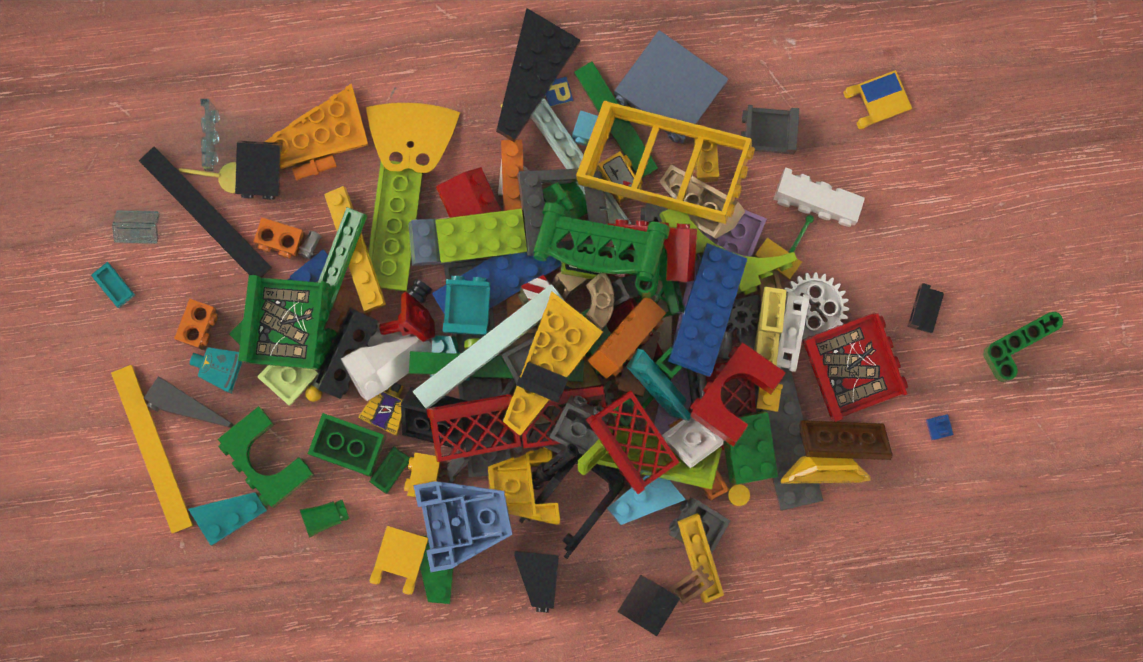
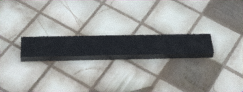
(204, 213)

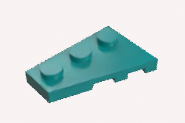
(226, 516)

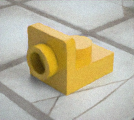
(769, 402)

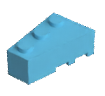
(655, 497)

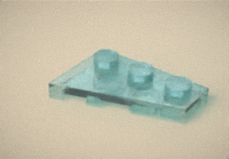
(208, 123)

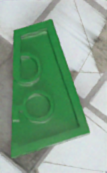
(437, 583)

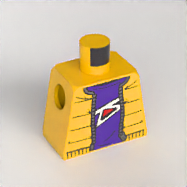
(385, 410)

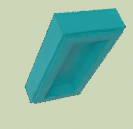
(113, 285)

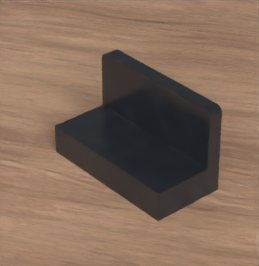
(925, 309)
(542, 382)

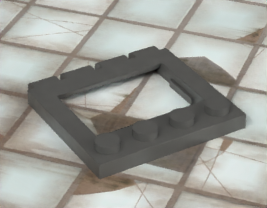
(533, 202)

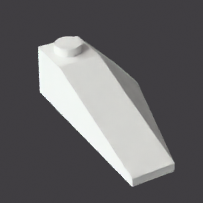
(382, 365)

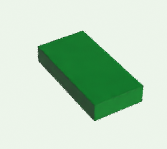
(390, 470)

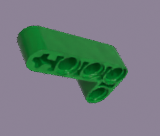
(626, 254)
(1024, 340)

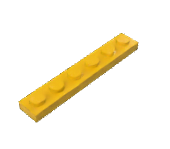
(360, 263)

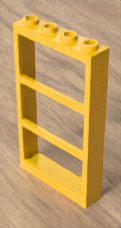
(599, 137)

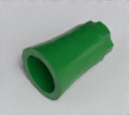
(323, 516)

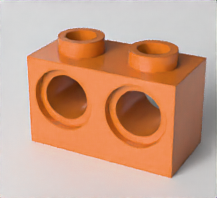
(280, 233)
(190, 322)

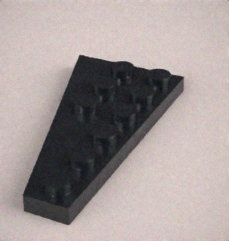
(537, 62)

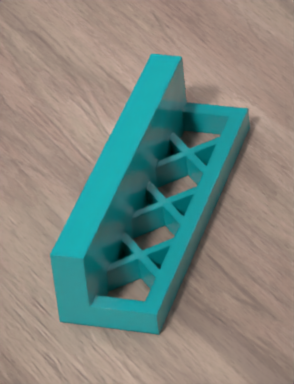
(658, 385)

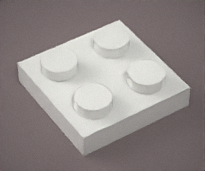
(692, 441)

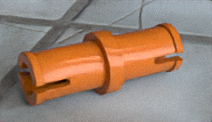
(314, 167)

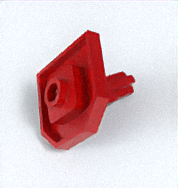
(412, 320)

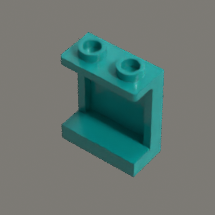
(467, 306)

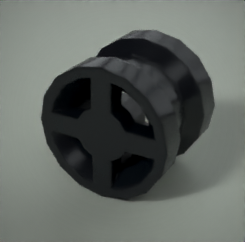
(419, 291)

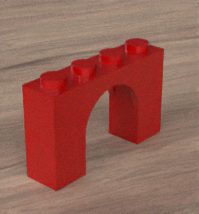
(679, 247)
(743, 364)

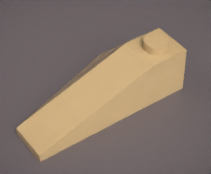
(702, 195)

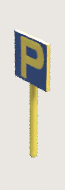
(558, 93)

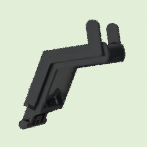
(615, 483)

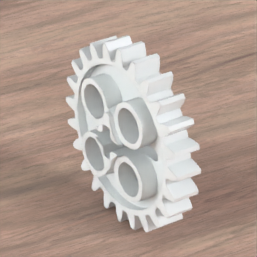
(828, 294)

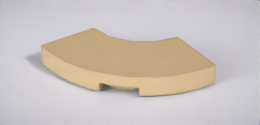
(602, 300)

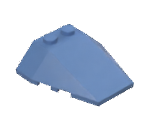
(461, 521)

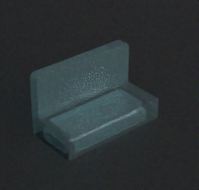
(135, 227)

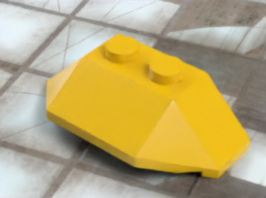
(825, 471)

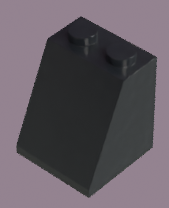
(539, 578)
(648, 605)

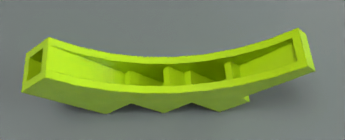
(754, 266)

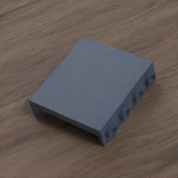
(670, 83)

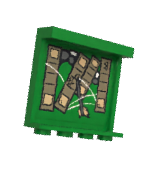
(284, 323)

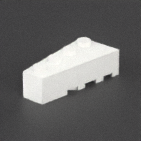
(818, 198)

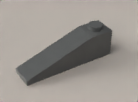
(170, 399)

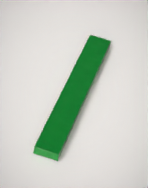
(431, 362)

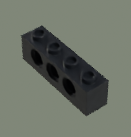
(343, 341)

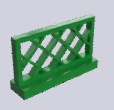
(670, 289)

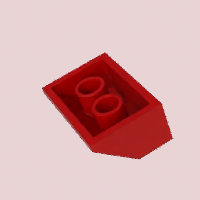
(468, 194)

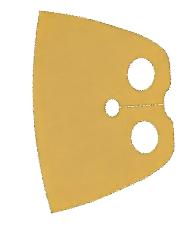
(399, 123)

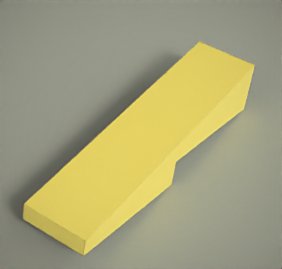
(770, 323)

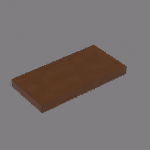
(845, 440)

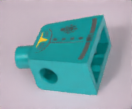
(218, 367)

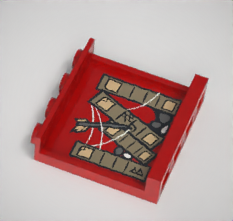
(855, 365)

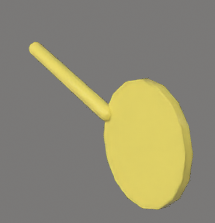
(226, 176)

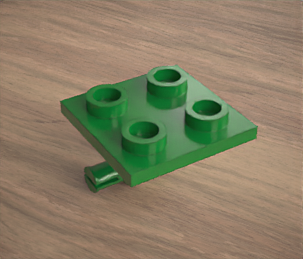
(568, 196)

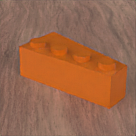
(627, 337)

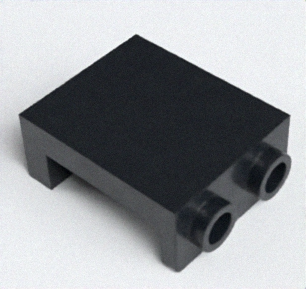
(258, 169)

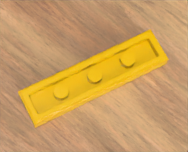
(700, 554)

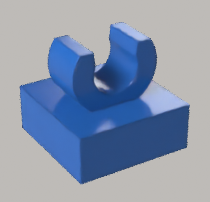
(939, 427)

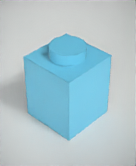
(584, 127)

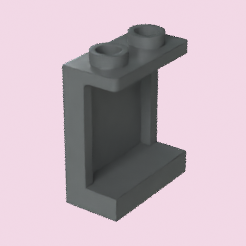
(771, 129)

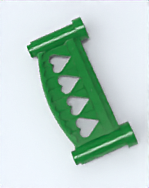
(556, 227)

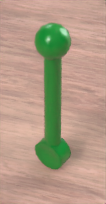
(809, 219)

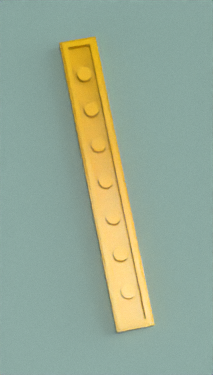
(152, 449)

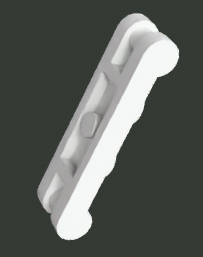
(793, 330)

